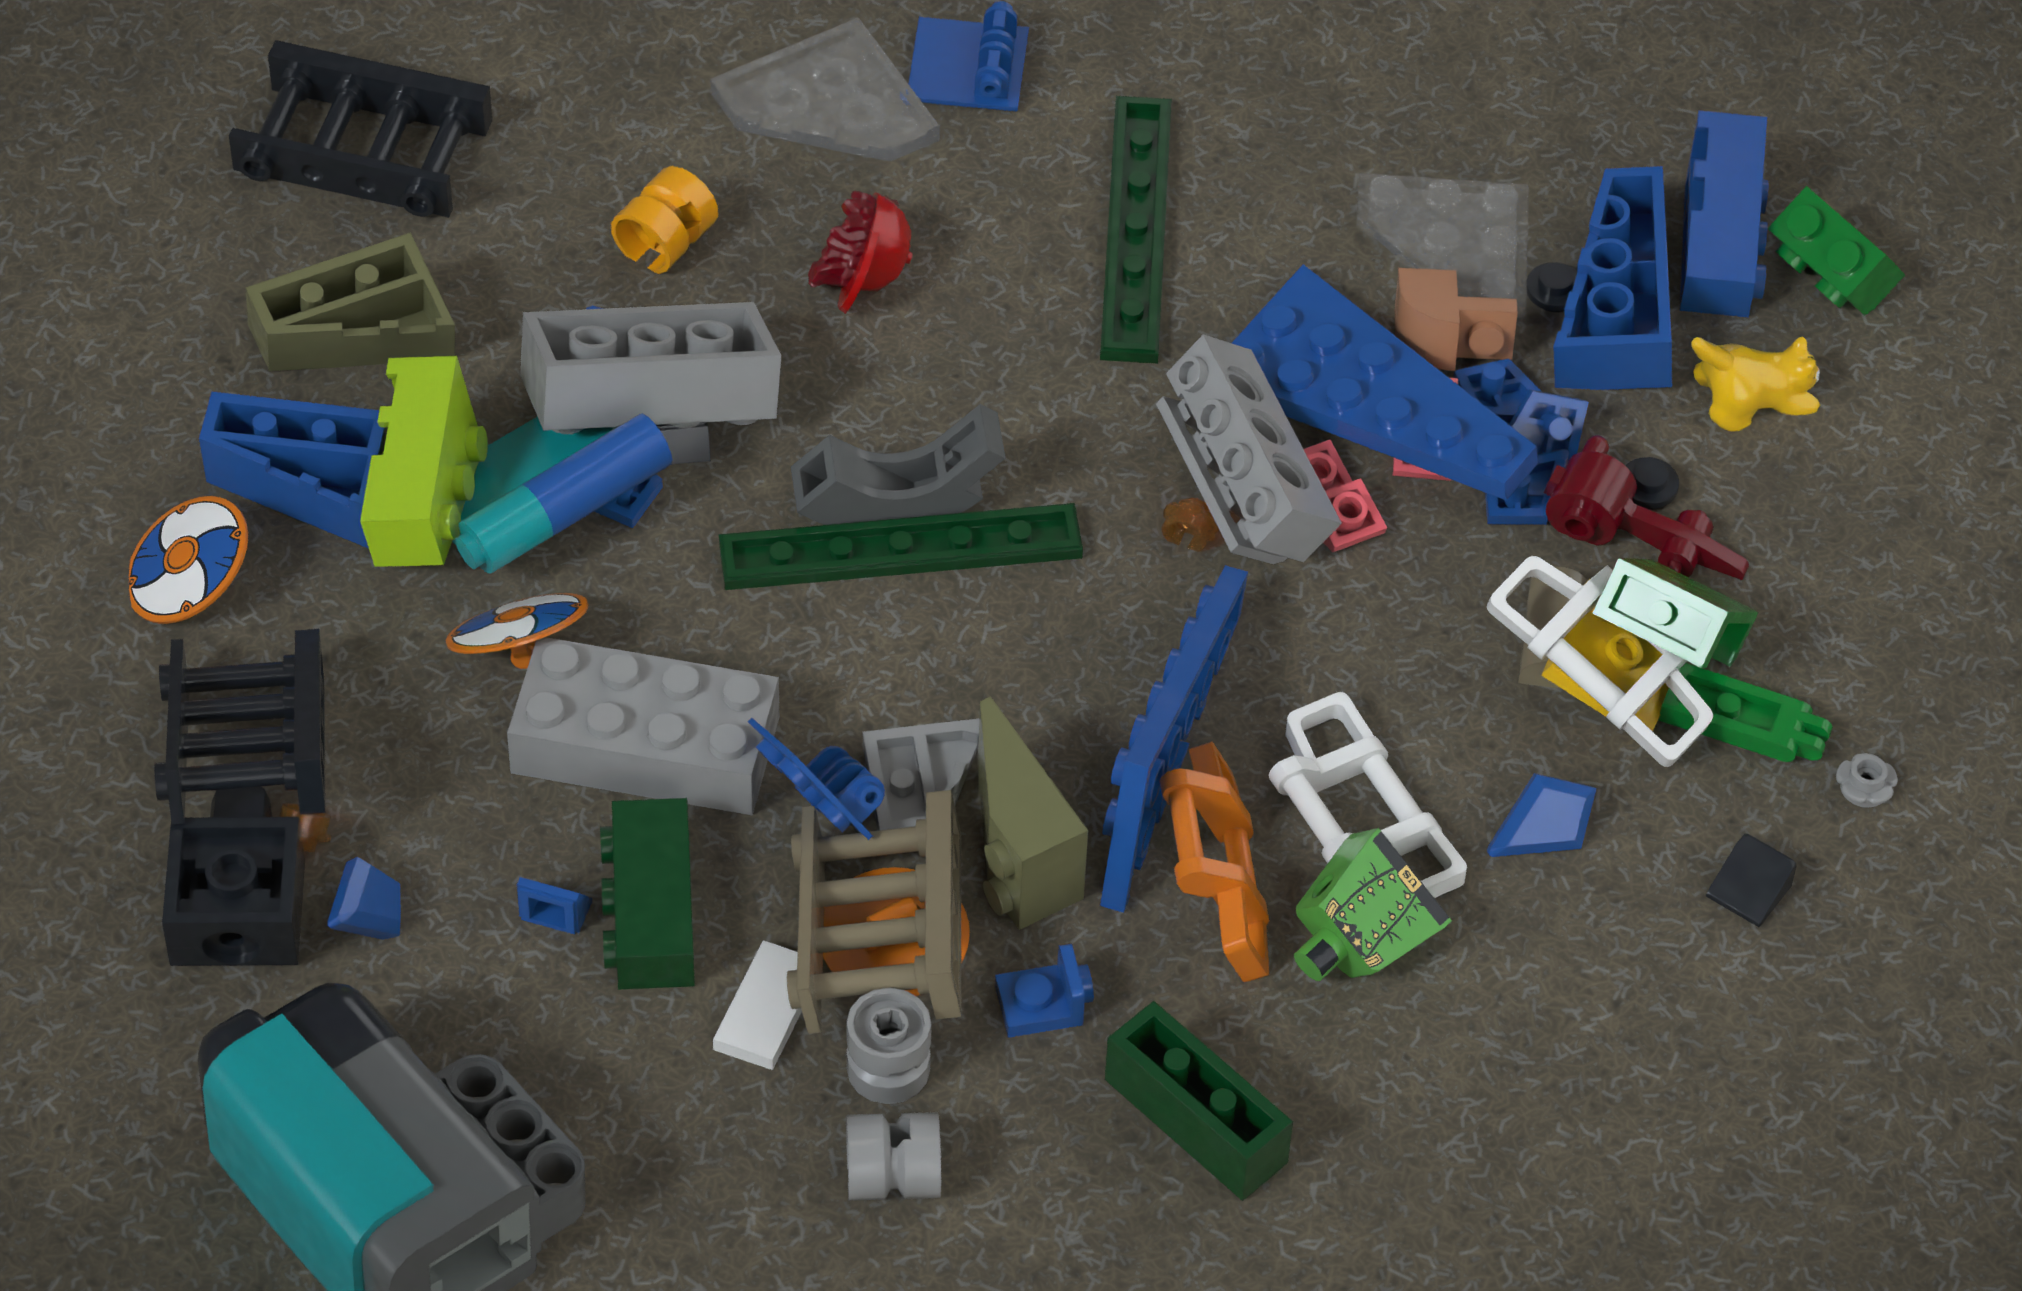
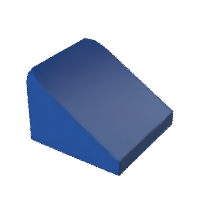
(552, 906)

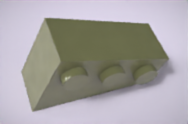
(351, 311)

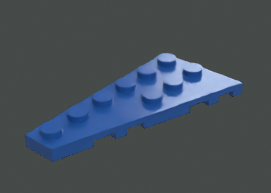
(1369, 387)
(1157, 735)

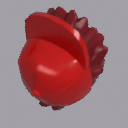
(865, 249)

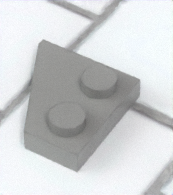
(918, 762)

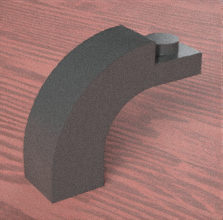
(854, 485)

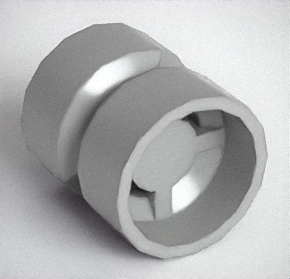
(888, 1045)
(893, 1156)

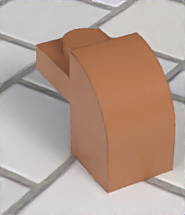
(1449, 326)

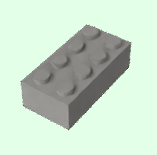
(654, 360)
(642, 725)

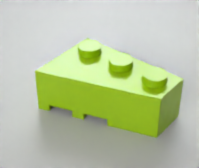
(426, 464)

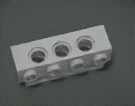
(1251, 448)

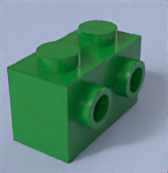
(1836, 251)

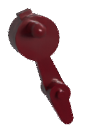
(1595, 500)

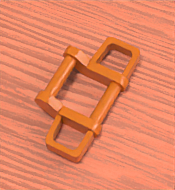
(1230, 883)

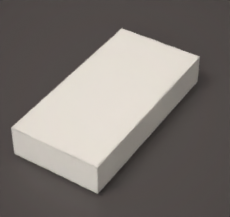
(761, 1011)

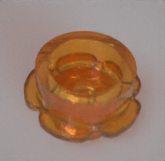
(1190, 517)
(313, 826)

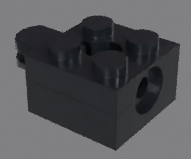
(238, 877)

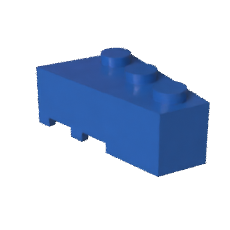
(1723, 215)
(293, 457)

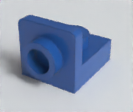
(1045, 996)

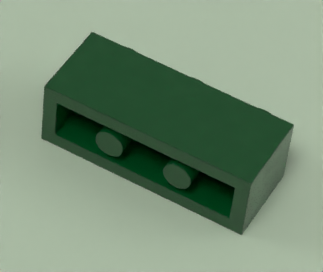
(648, 894)
(1198, 1100)

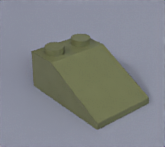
(1029, 829)

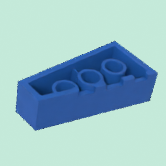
(1620, 301)

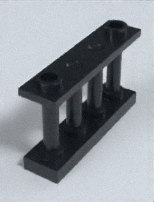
(354, 86)
(300, 736)

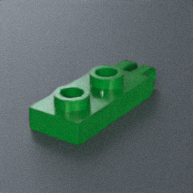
(1751, 717)

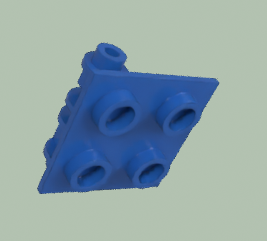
(970, 60)
(829, 782)

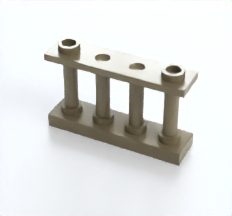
(934, 928)

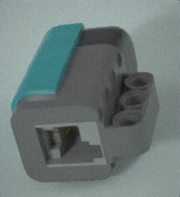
(376, 1159)

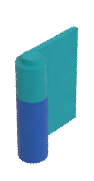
(548, 481)

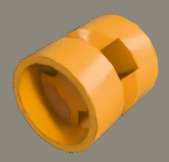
(666, 218)

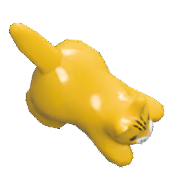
(1755, 380)

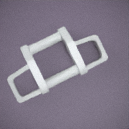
(1550, 643)
(1306, 775)

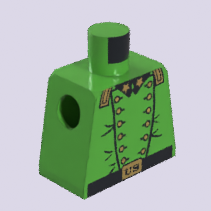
(1365, 910)

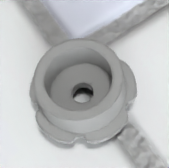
(1864, 791)

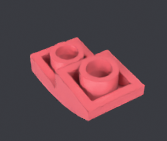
(1349, 498)

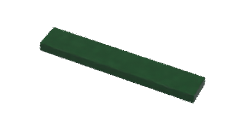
(1136, 230)
(900, 546)

